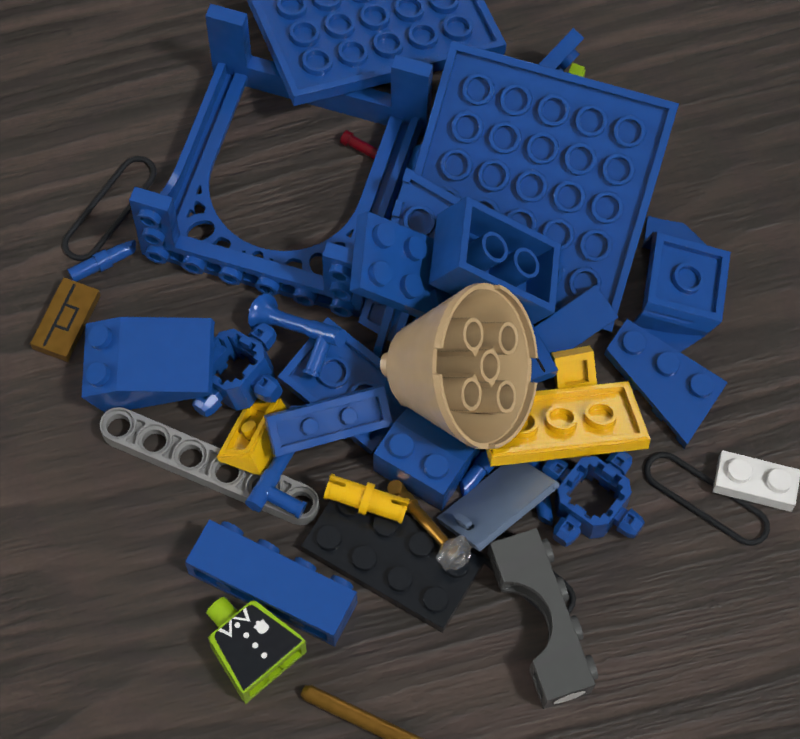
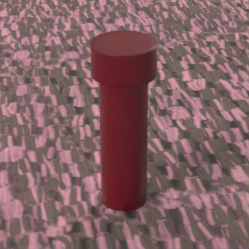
(349, 139)

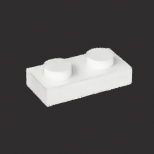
(756, 481)

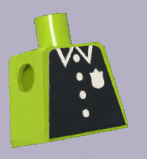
(252, 645)

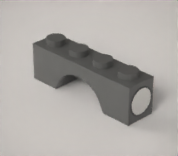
(525, 569)

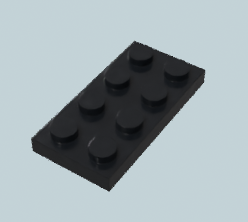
(391, 561)

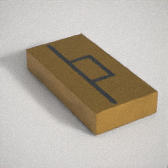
(65, 319)

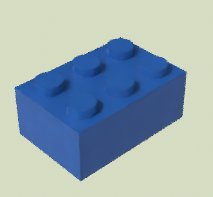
(488, 247)

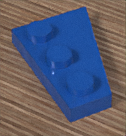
(666, 378)

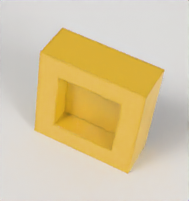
(575, 367)

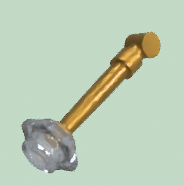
(454, 551)

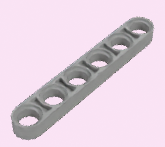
(206, 470)

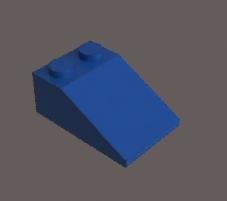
(147, 361)
(423, 458)

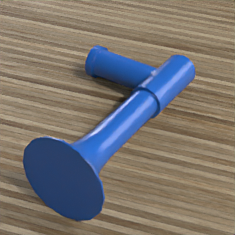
(265, 310)
(266, 491)

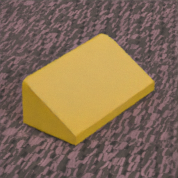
(249, 442)

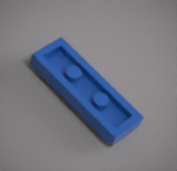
(328, 420)

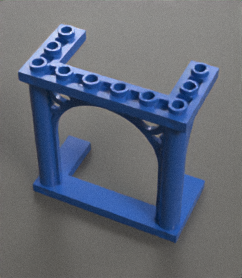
(164, 218)

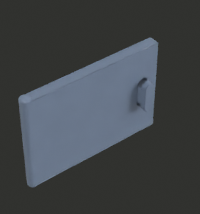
(497, 503)

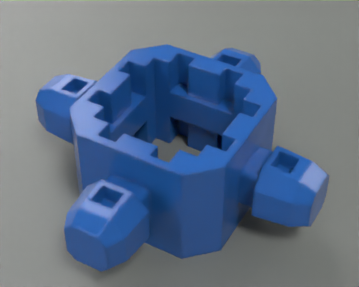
(258, 380)
(610, 476)

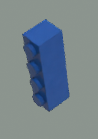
(281, 585)

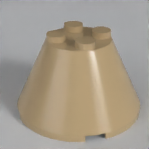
(467, 366)

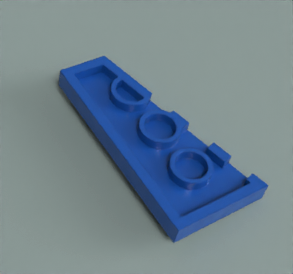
(417, 210)

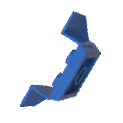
(682, 284)

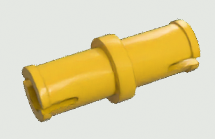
(366, 498)

